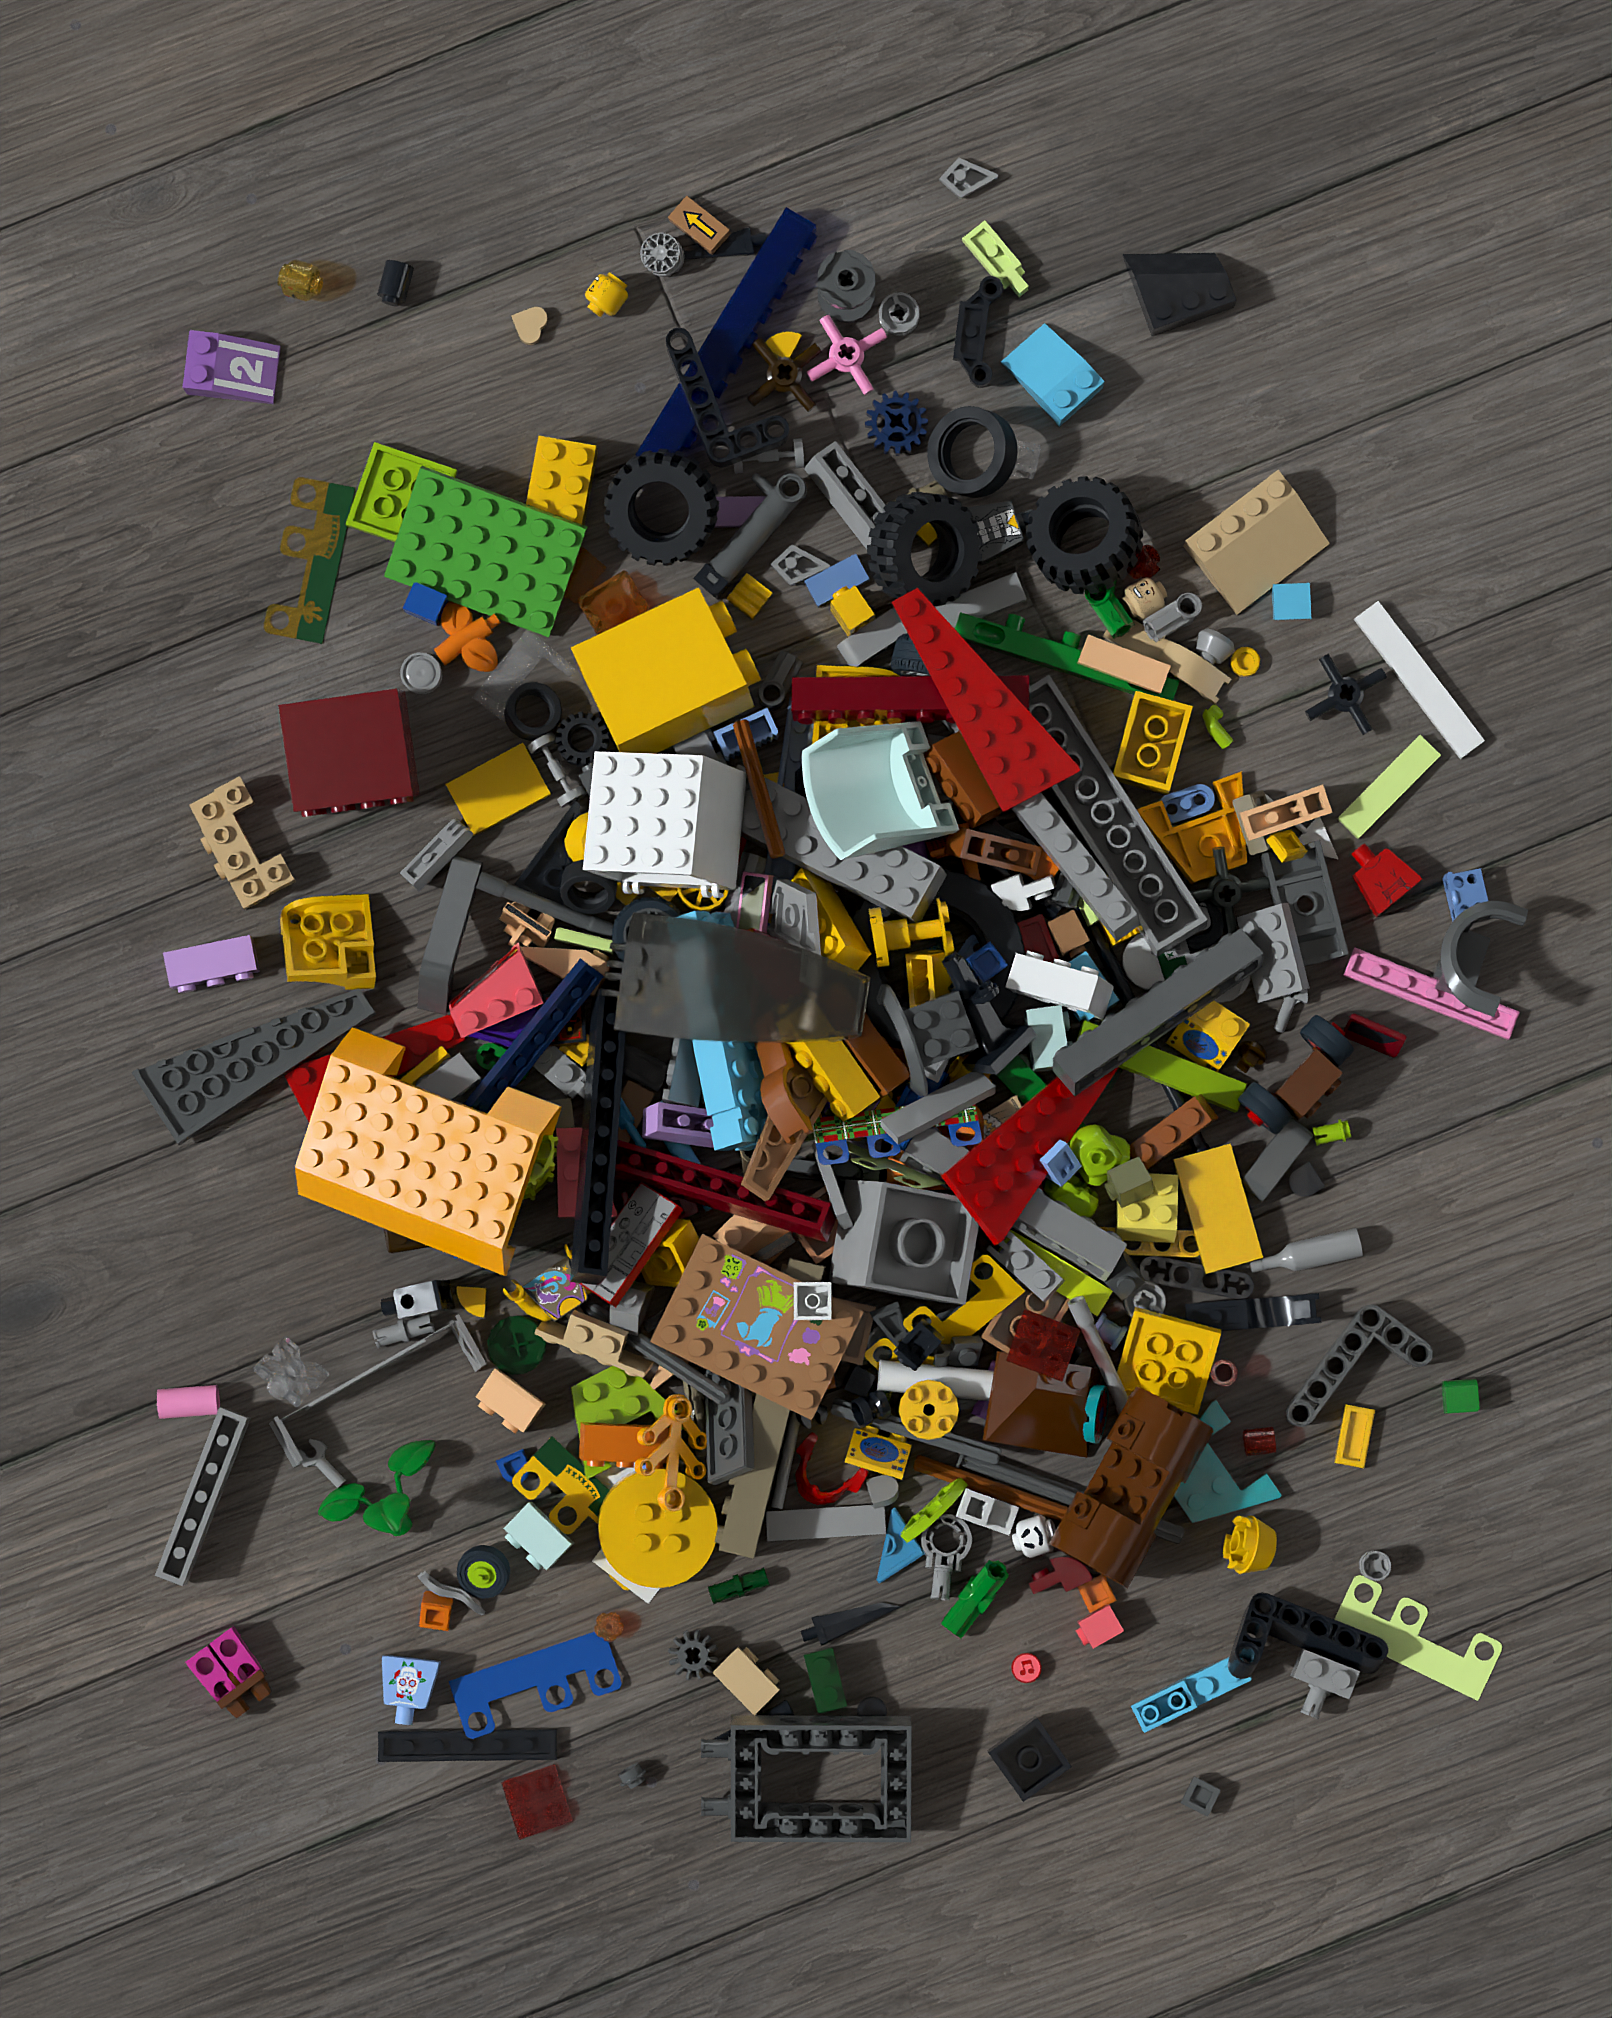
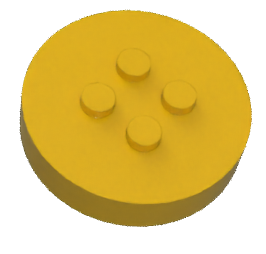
(651, 1543)

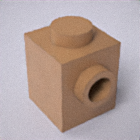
(1068, 934)

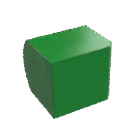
(1460, 1396)

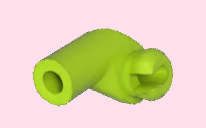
(1214, 728)

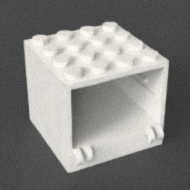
(665, 821)

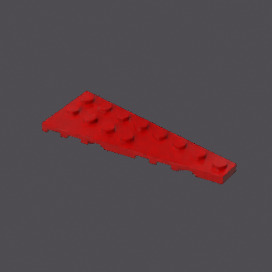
(1000, 732)
(1006, 1167)

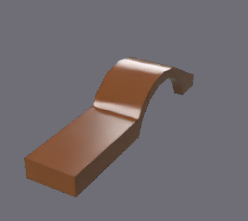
(775, 1095)

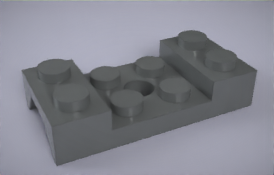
(1319, 930)

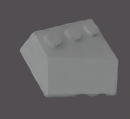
(683, 1076)

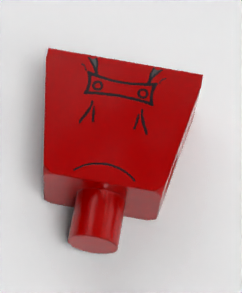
(1382, 878)

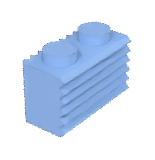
(762, 730)

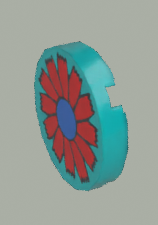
(1097, 1410)

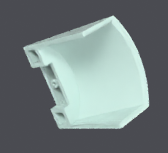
(873, 789)

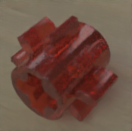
(1146, 563)

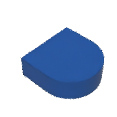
(512, 1464)

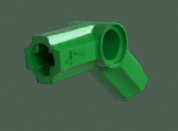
(1111, 612)
(975, 1597)

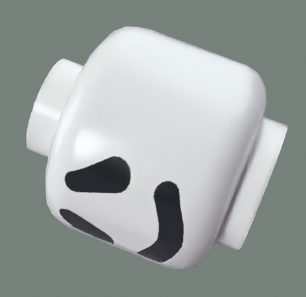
(1034, 1536)

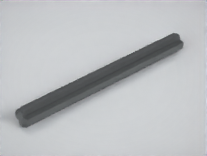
(667, 1360)
(949, 1441)

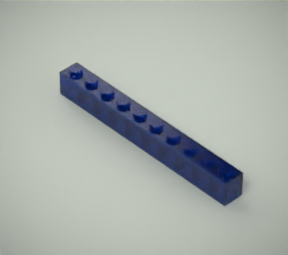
(736, 328)

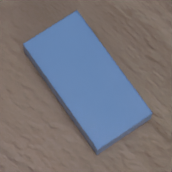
(845, 573)

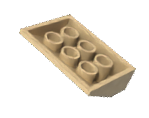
(1256, 542)

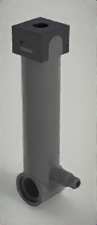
(752, 534)

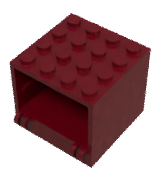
(349, 752)

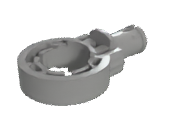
(943, 1573)

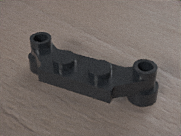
(972, 331)

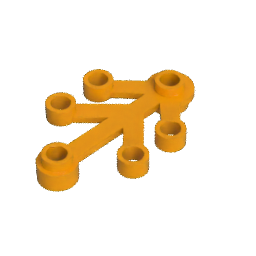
(673, 1448)

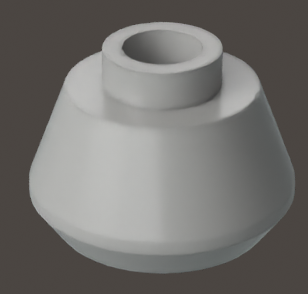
(1214, 646)

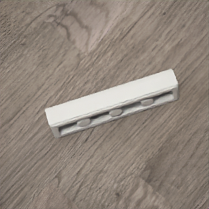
(963, 1382)

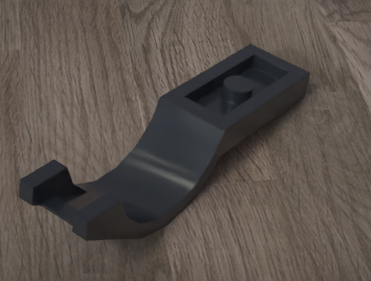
(1255, 1312)

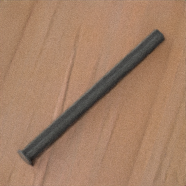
(1049, 1489)

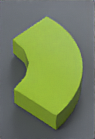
(933, 1510)

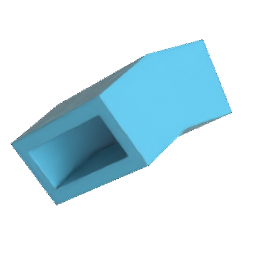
(1291, 601)

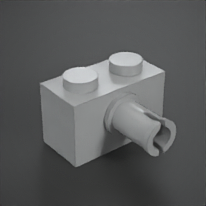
(1323, 1678)

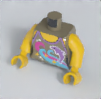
(551, 1293)

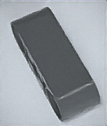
(1276, 1159)

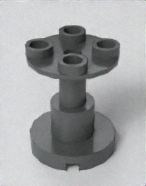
(846, 286)

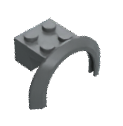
(1465, 951)
(929, 1032)

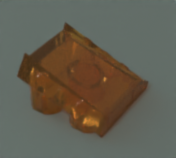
(612, 603)

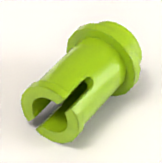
(1332, 1132)

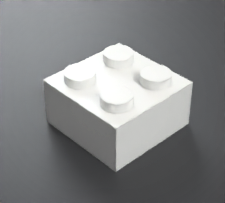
(812, 1301)

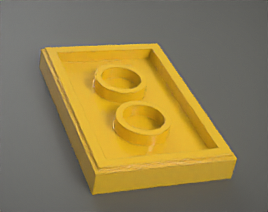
(498, 789)

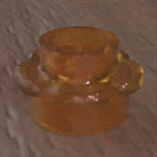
(608, 1634)

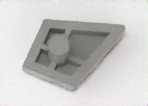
(966, 178)
(797, 565)

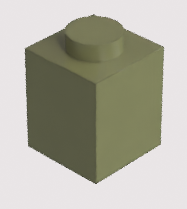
(1129, 1182)

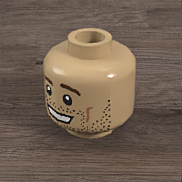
(1144, 598)

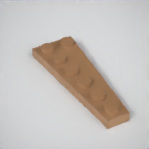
(771, 1152)

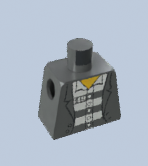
(999, 529)

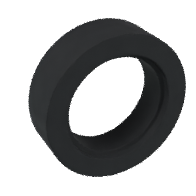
(940, 451)

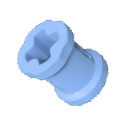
(1110, 1331)

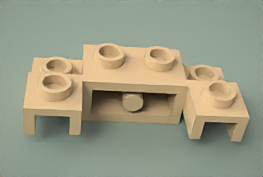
(232, 849)

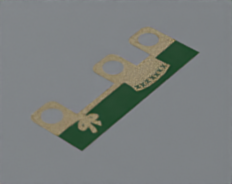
(323, 556)

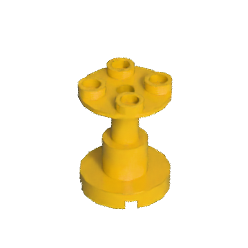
(898, 934)
(944, 1405)

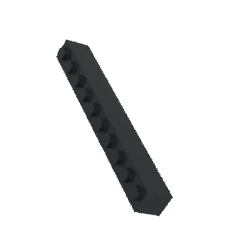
(598, 1144)

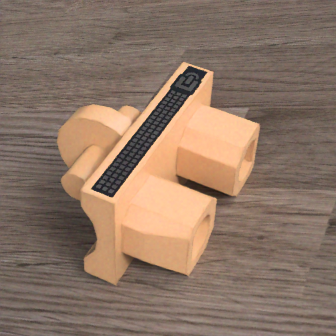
(524, 928)

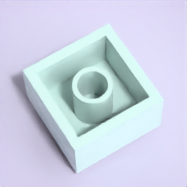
(1051, 1028)
(537, 1536)

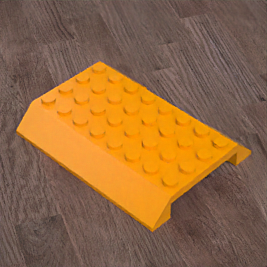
(419, 1157)

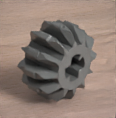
(682, 1654)

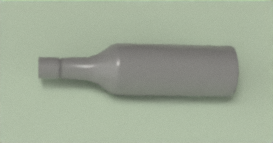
(1313, 1252)

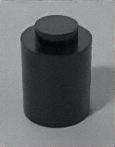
(395, 282)

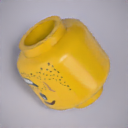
(606, 294)

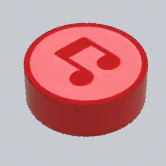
(1026, 1667)

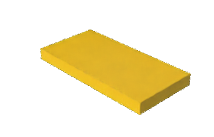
(1218, 1208)

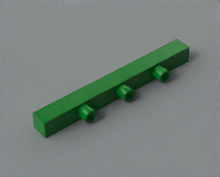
(1044, 652)

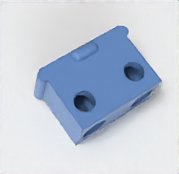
(1461, 893)

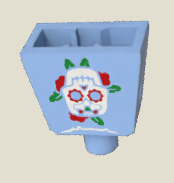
(408, 1684)

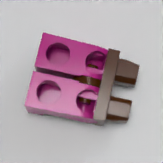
(238, 1676)

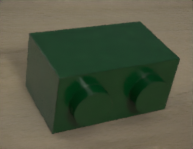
(825, 1680)

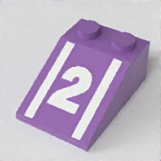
(230, 367)

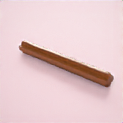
(759, 788)

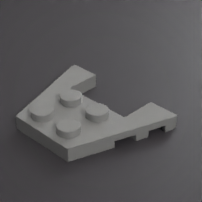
(795, 916)

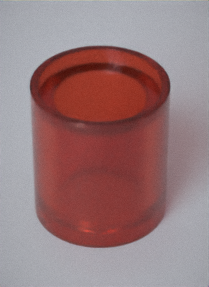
(1234, 1373)
(1259, 1441)

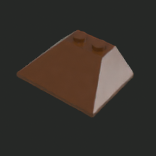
(1039, 1410)

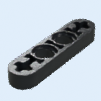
(1195, 1282)

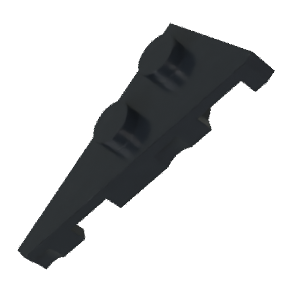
(546, 868)

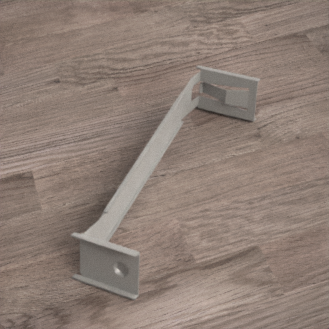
(467, 1345)

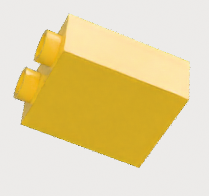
(667, 674)

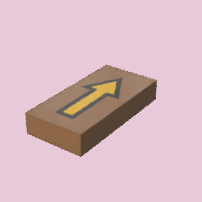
(699, 225)

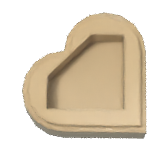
(529, 324)

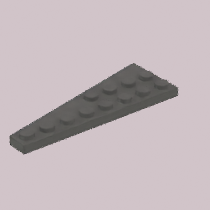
(217, 1078)

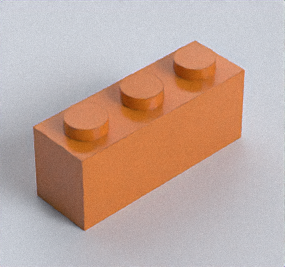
(616, 1444)

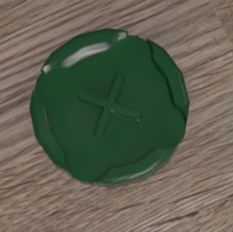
(515, 1346)

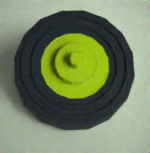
(483, 1571)

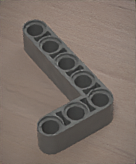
(447, 935)
(1349, 1357)

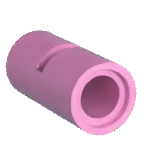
(188, 1401)

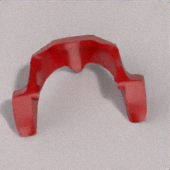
(812, 1492)

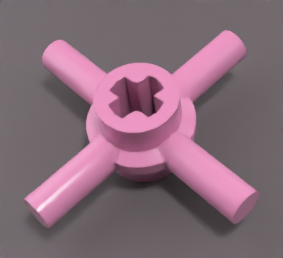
(850, 345)

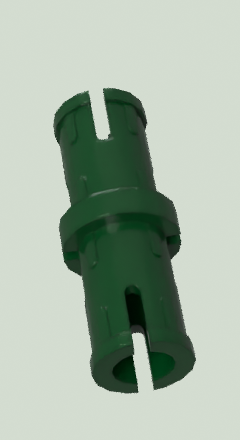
(738, 1585)

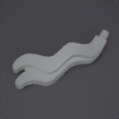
(449, 1591)

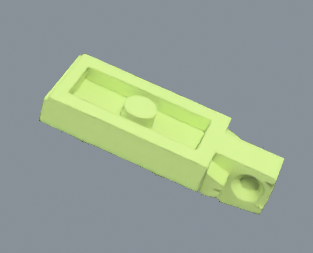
(996, 257)

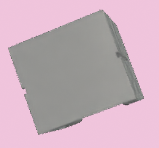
(905, 1242)

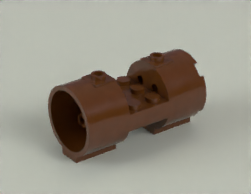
(1131, 1489)

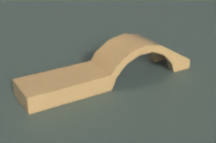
(1184, 663)

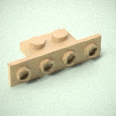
(597, 1340)

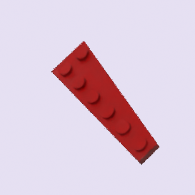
(419, 1044)

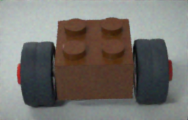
(1306, 1085)

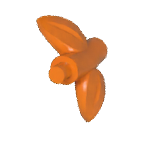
(467, 638)

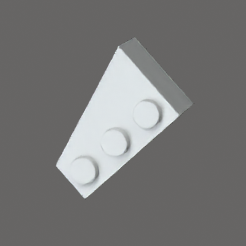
(1060, 984)

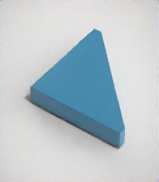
(896, 1551)

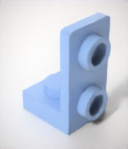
(1060, 1163)

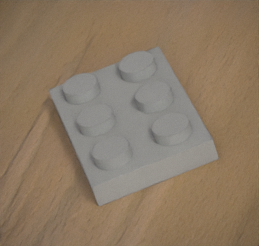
(1282, 963)

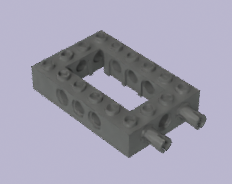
(814, 1821)

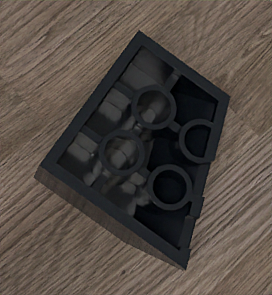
(1179, 288)

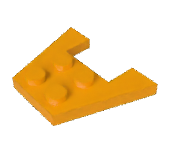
(1193, 842)

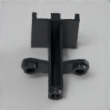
(997, 1041)

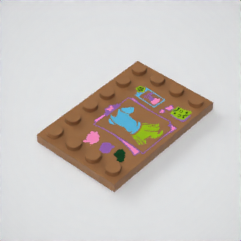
(742, 1326)

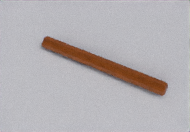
(990, 1488)

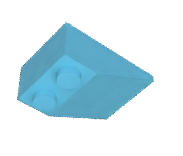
(1053, 374)

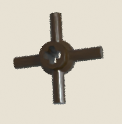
(784, 363)

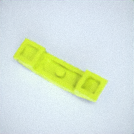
(1075, 1282)

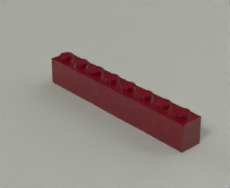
(879, 699)
(723, 1191)

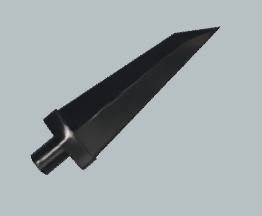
(736, 244)
(839, 1623)

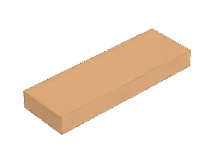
(1123, 664)

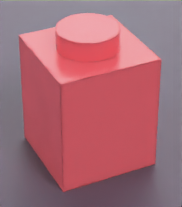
(1099, 1627)

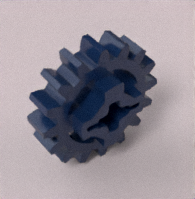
(906, 432)

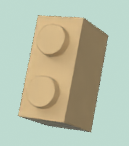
(746, 1679)

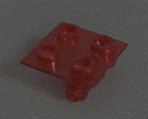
(1043, 1345)
(536, 1801)

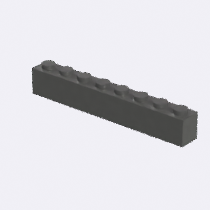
(1157, 1011)

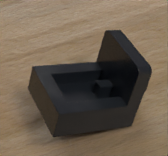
(918, 1344)

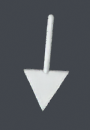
(1315, 832)

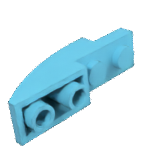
(1186, 1695)

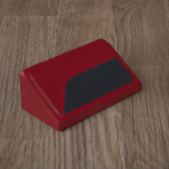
(1374, 1035)

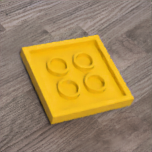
(1168, 1358)

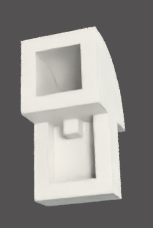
(1016, 893)
(987, 1511)

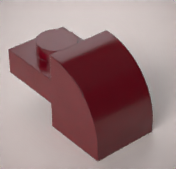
(1066, 1571)

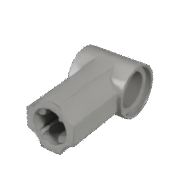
(1172, 617)

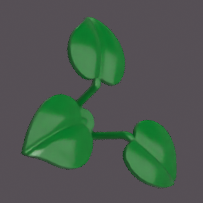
(390, 1513)

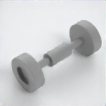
(774, 455)
(554, 765)

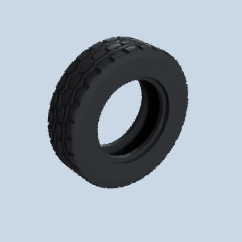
(974, 907)

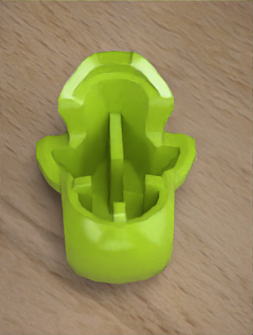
(1098, 1152)
(1074, 1194)

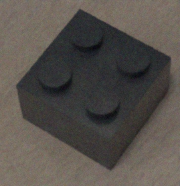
(1029, 1758)

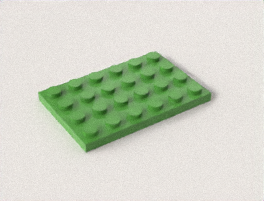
(486, 551)

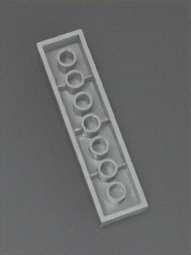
(888, 878)

